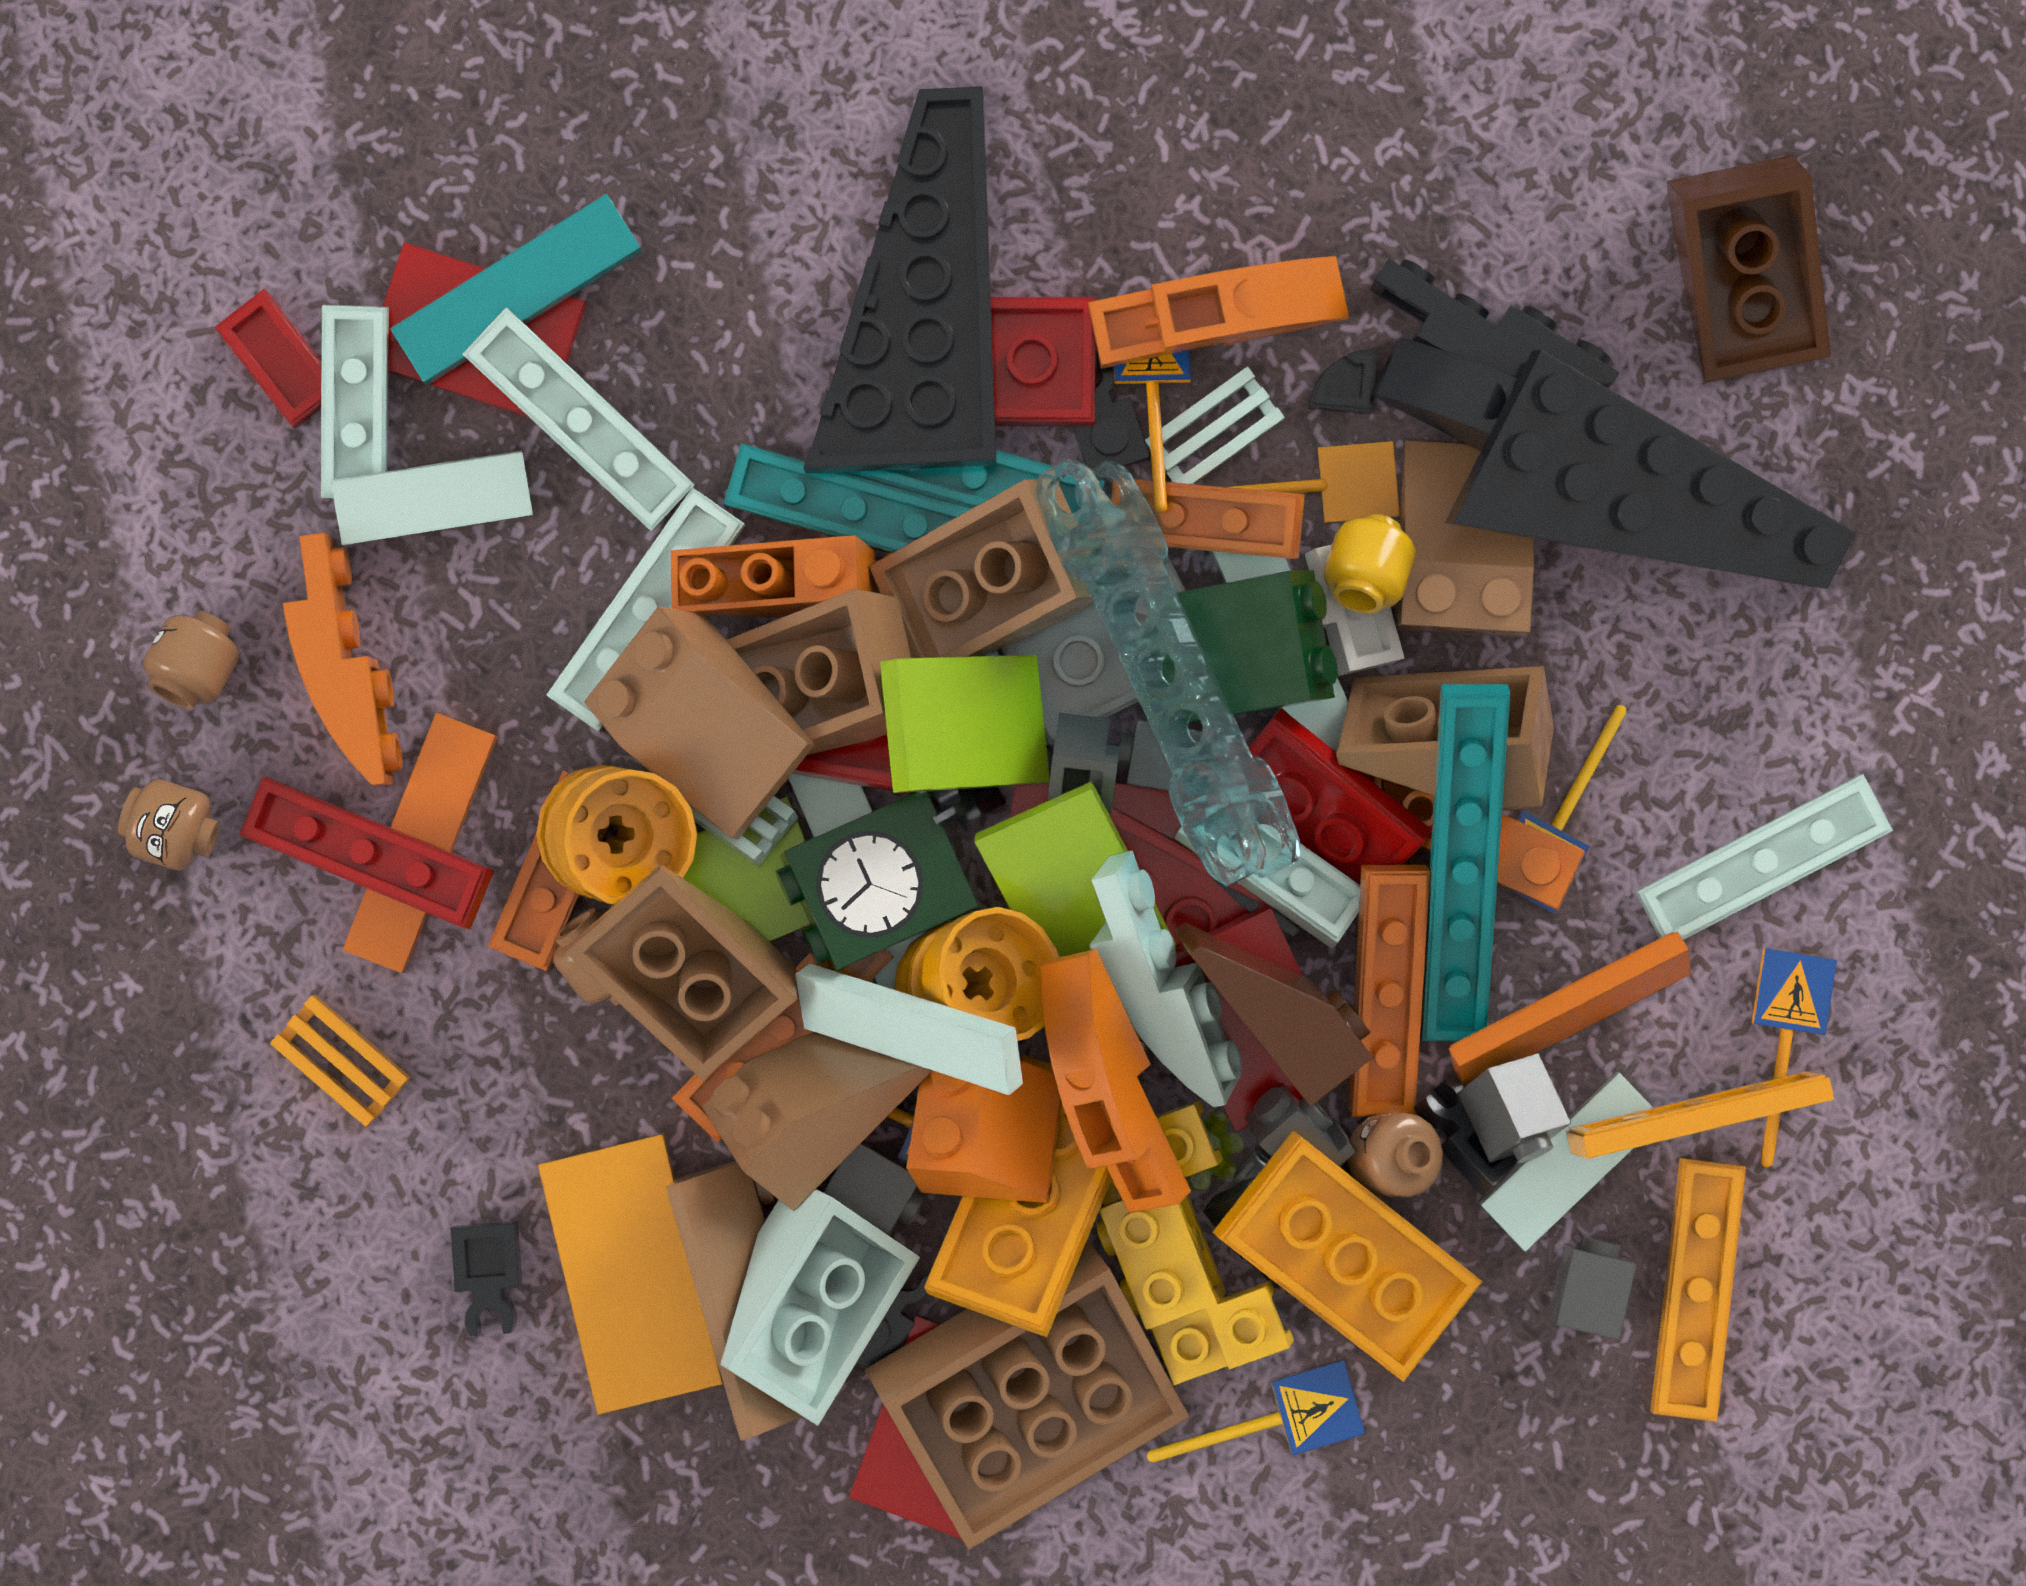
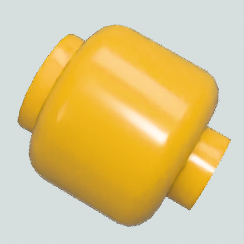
(1369, 564)

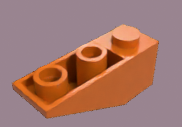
(769, 576)

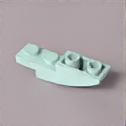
(1165, 1003)

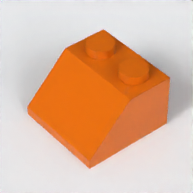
(985, 1140)

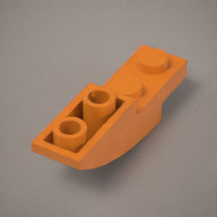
(1218, 309)
(343, 689)
(1528, 858)
(1096, 1075)

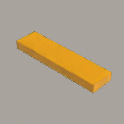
(1699, 1114)
(1698, 1289)

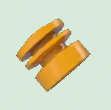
(651, 823)
(982, 966)

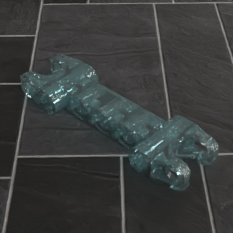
(1214, 782)

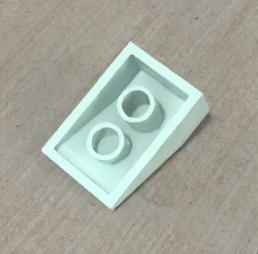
(812, 1301)

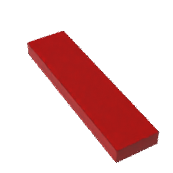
(366, 852)

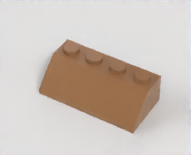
(718, 1226)

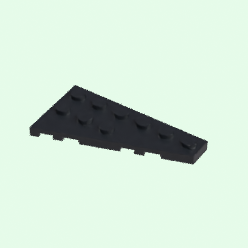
(919, 336)
(1613, 478)

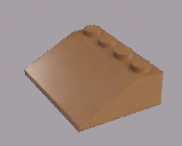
(1026, 1416)

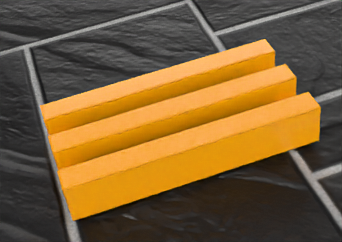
(299, 1026)

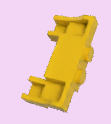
(1174, 1275)

